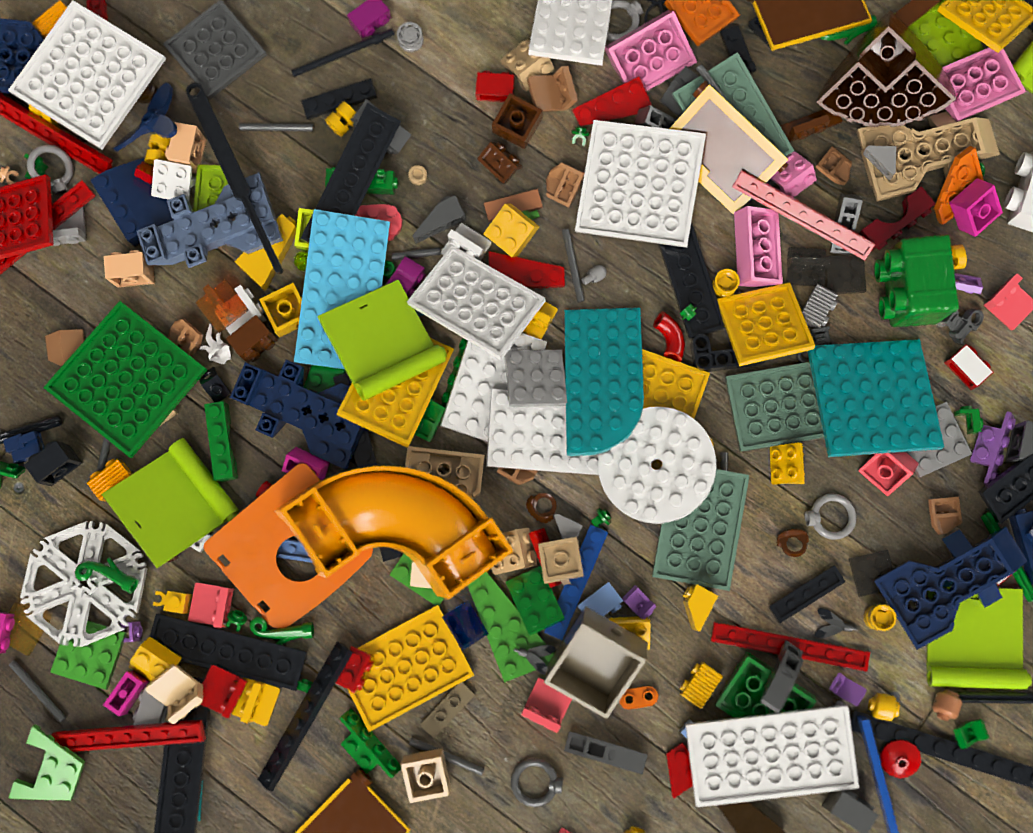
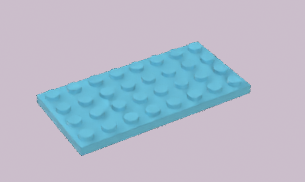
(341, 265)

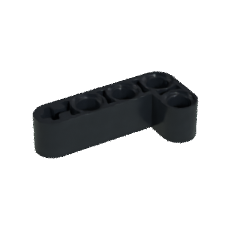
(711, 356)

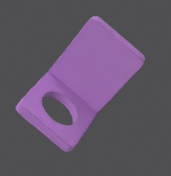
(135, 631)
(847, 689)

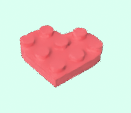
(383, 212)

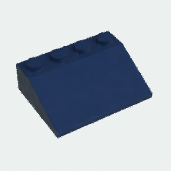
(131, 200)

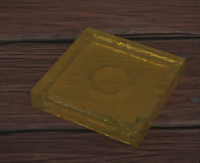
(25, 632)

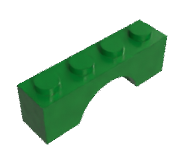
(218, 426)

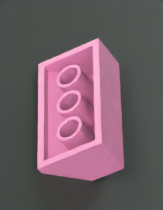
(758, 247)

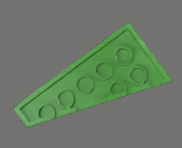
(504, 628)

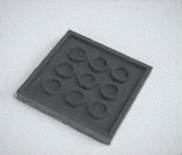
(215, 49)

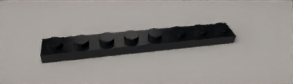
(304, 716)

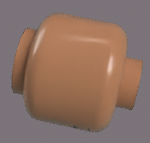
(947, 705)

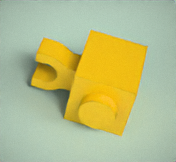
(174, 601)

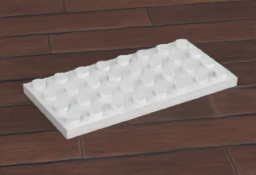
(771, 755)

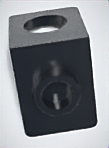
(214, 385)

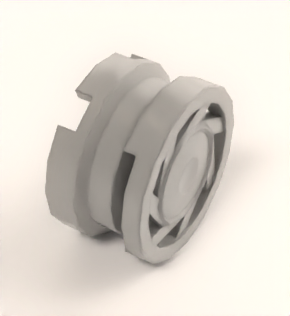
(410, 37)

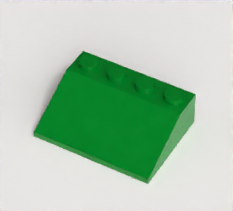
(746, 686)

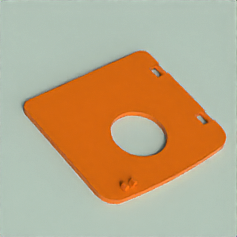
(252, 547)

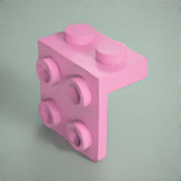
(796, 176)

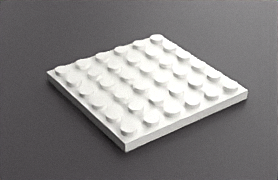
(87, 74)
(640, 183)

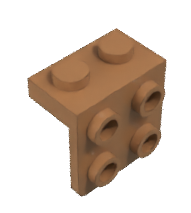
(553, 91)

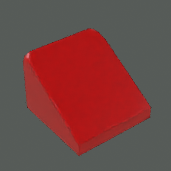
(145, 172)

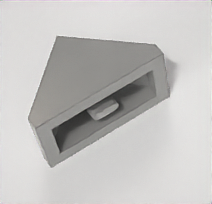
(883, 159)
(567, 527)

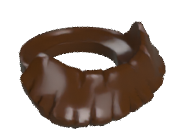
(532, 503)
(783, 537)

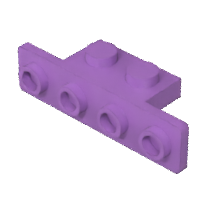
(991, 445)

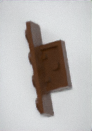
(810, 124)

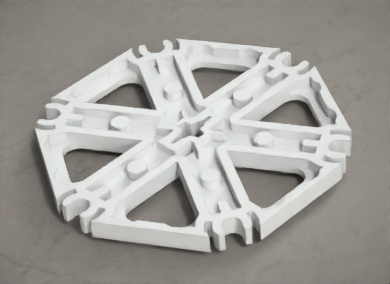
(66, 590)

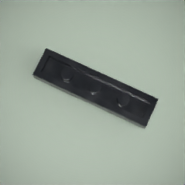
(329, 101)
(806, 594)

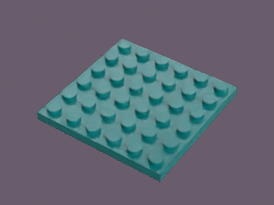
(875, 398)

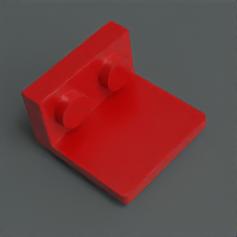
(222, 690)

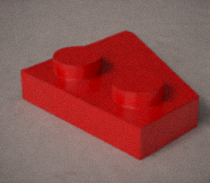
(679, 769)

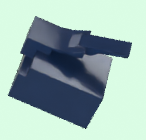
(24, 446)

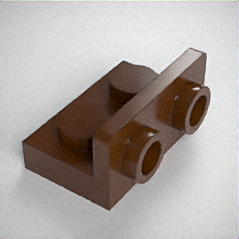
(499, 161)

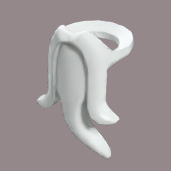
(218, 350)

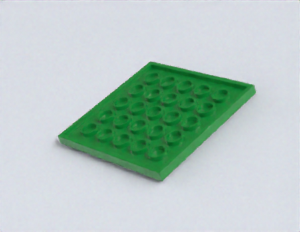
(125, 379)

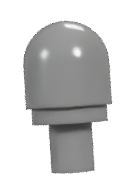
(595, 274)

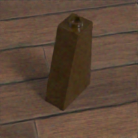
(748, 819)

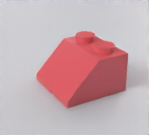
(888, 470)

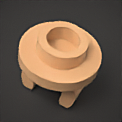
(4, 174)

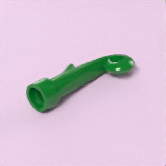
(851, 33)
(113, 573)
(286, 634)

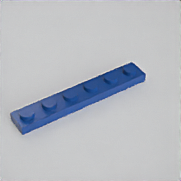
(572, 592)

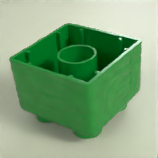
(917, 281)

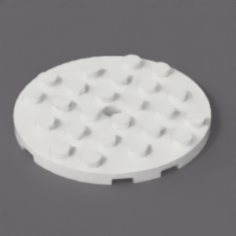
(678, 485)

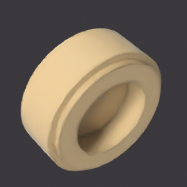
(417, 175)

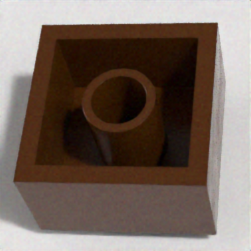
(517, 121)
(252, 339)

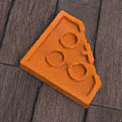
(703, 17)
(961, 174)

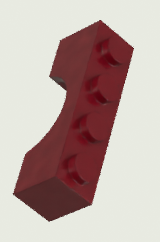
(914, 206)

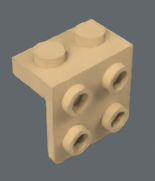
(526, 65)
(522, 555)
(177, 692)

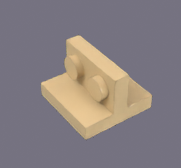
(561, 560)

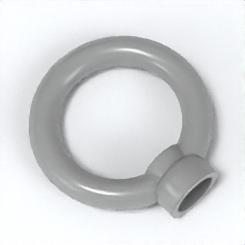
(634, 10)
(58, 185)
(813, 517)

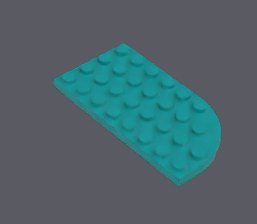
(602, 378)

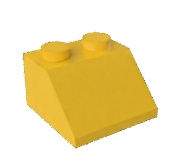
(698, 605)
(152, 659)

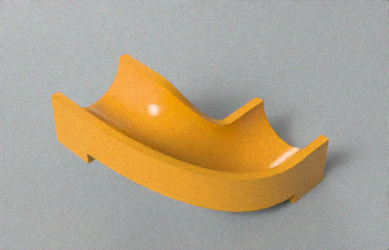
(397, 510)

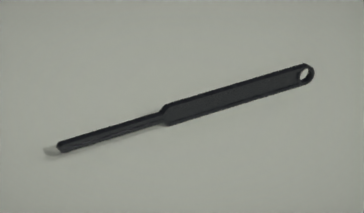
(229, 165)

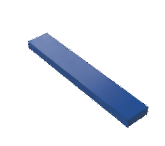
(877, 774)

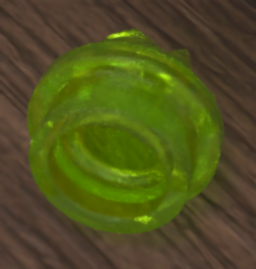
(300, 260)

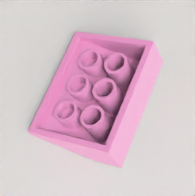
(652, 51)
(982, 83)

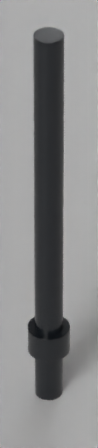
(376, 39)

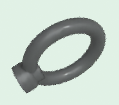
(555, 784)

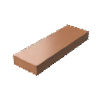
(523, 201)

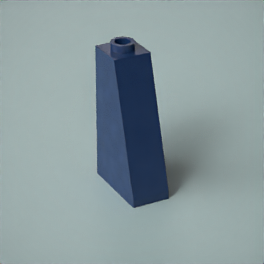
(1020, 524)

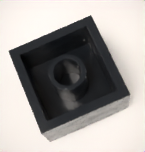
(52, 463)

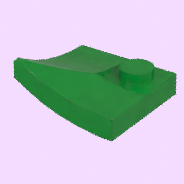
(430, 421)

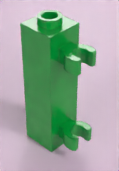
(382, 183)

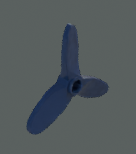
(154, 119)

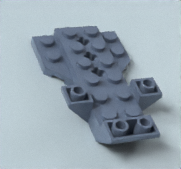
(195, 234)

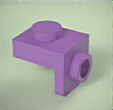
(639, 603)

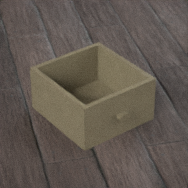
(596, 662)

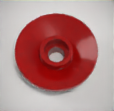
(897, 751)

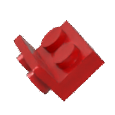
(355, 669)

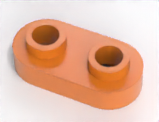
(638, 697)

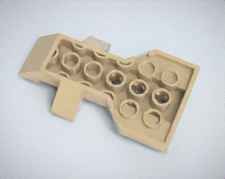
(941, 145)
(464, 473)

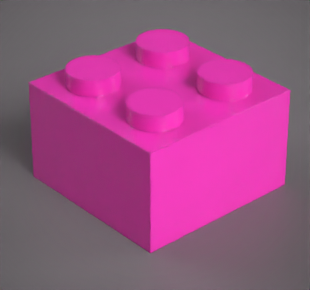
(976, 207)

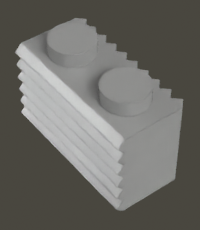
(818, 306)

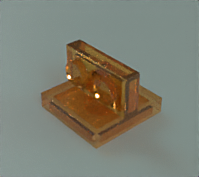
(221, 305)

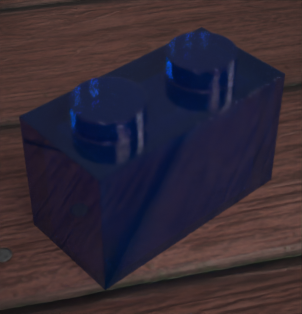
(465, 625)

